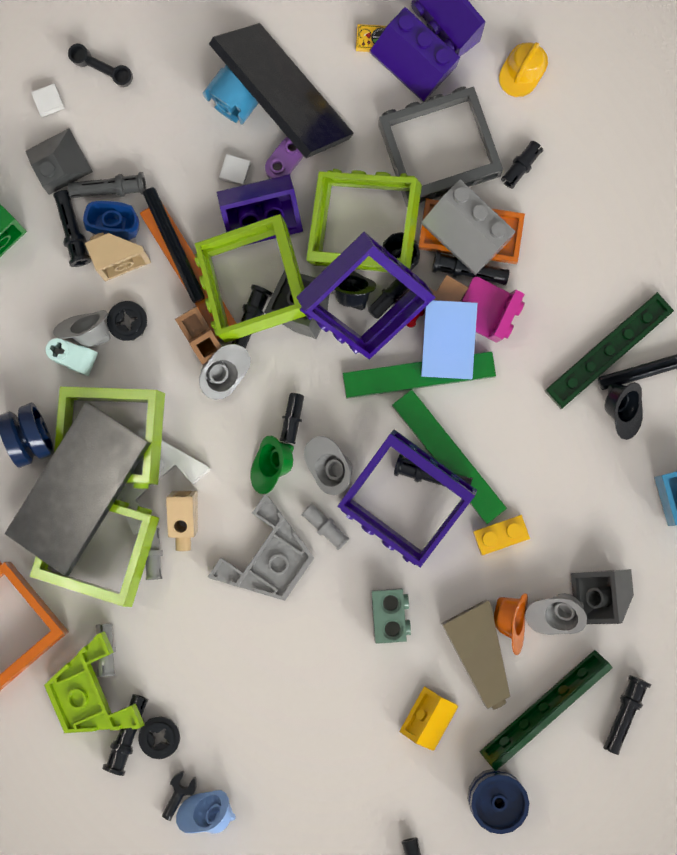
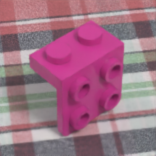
(494, 308)

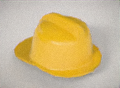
(523, 69)

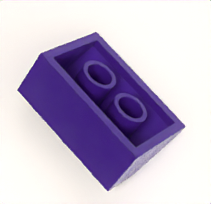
(453, 21)
(414, 54)
(260, 201)

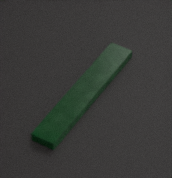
(609, 350)
(545, 710)

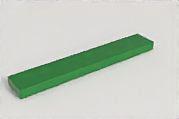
(408, 377)
(447, 453)

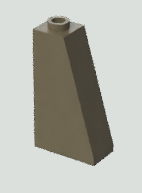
(478, 648)

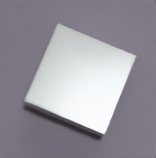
(47, 100)
(234, 170)

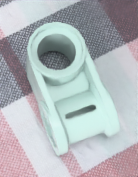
(74, 357)

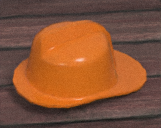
(510, 619)

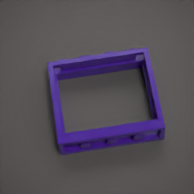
(390, 322)
(389, 537)

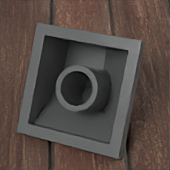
(58, 161)
(283, 298)
(604, 594)

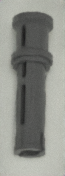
(119, 185)

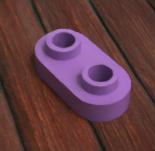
(284, 157)

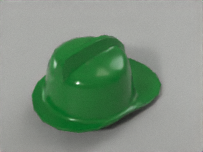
(270, 463)

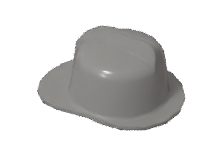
(85, 329)
(224, 371)
(328, 465)
(557, 615)

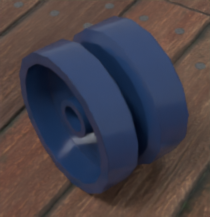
(25, 435)
(496, 817)

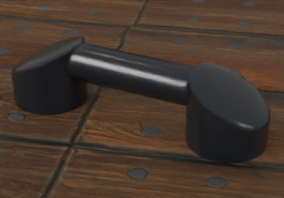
(82, 57)

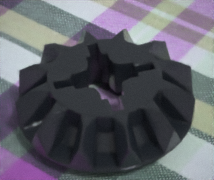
(116, 316)
(161, 750)

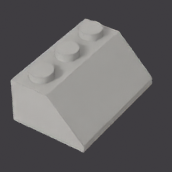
(468, 227)

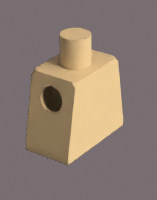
(184, 507)

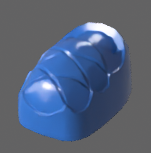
(111, 218)

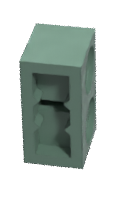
(382, 616)

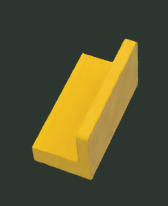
(428, 719)

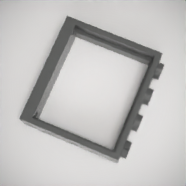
(435, 104)

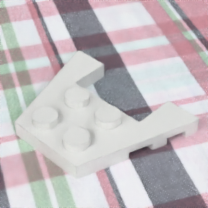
(169, 458)

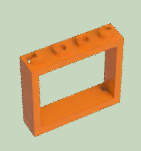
(57, 629)

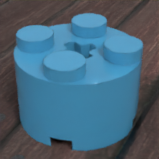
(230, 96)

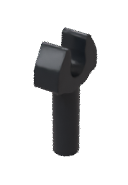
(179, 792)

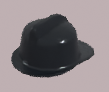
(354, 291)
(625, 407)

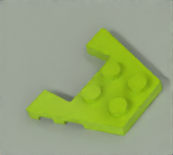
(80, 698)

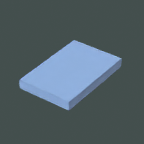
(449, 339)

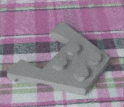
(276, 564)

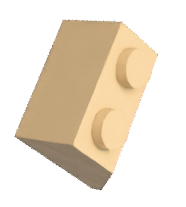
(115, 255)

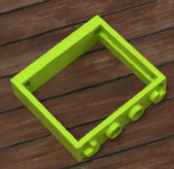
(360, 179)
(235, 239)
(154, 422)
(135, 567)

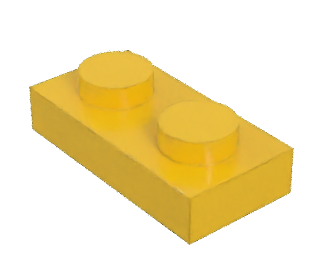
(501, 535)

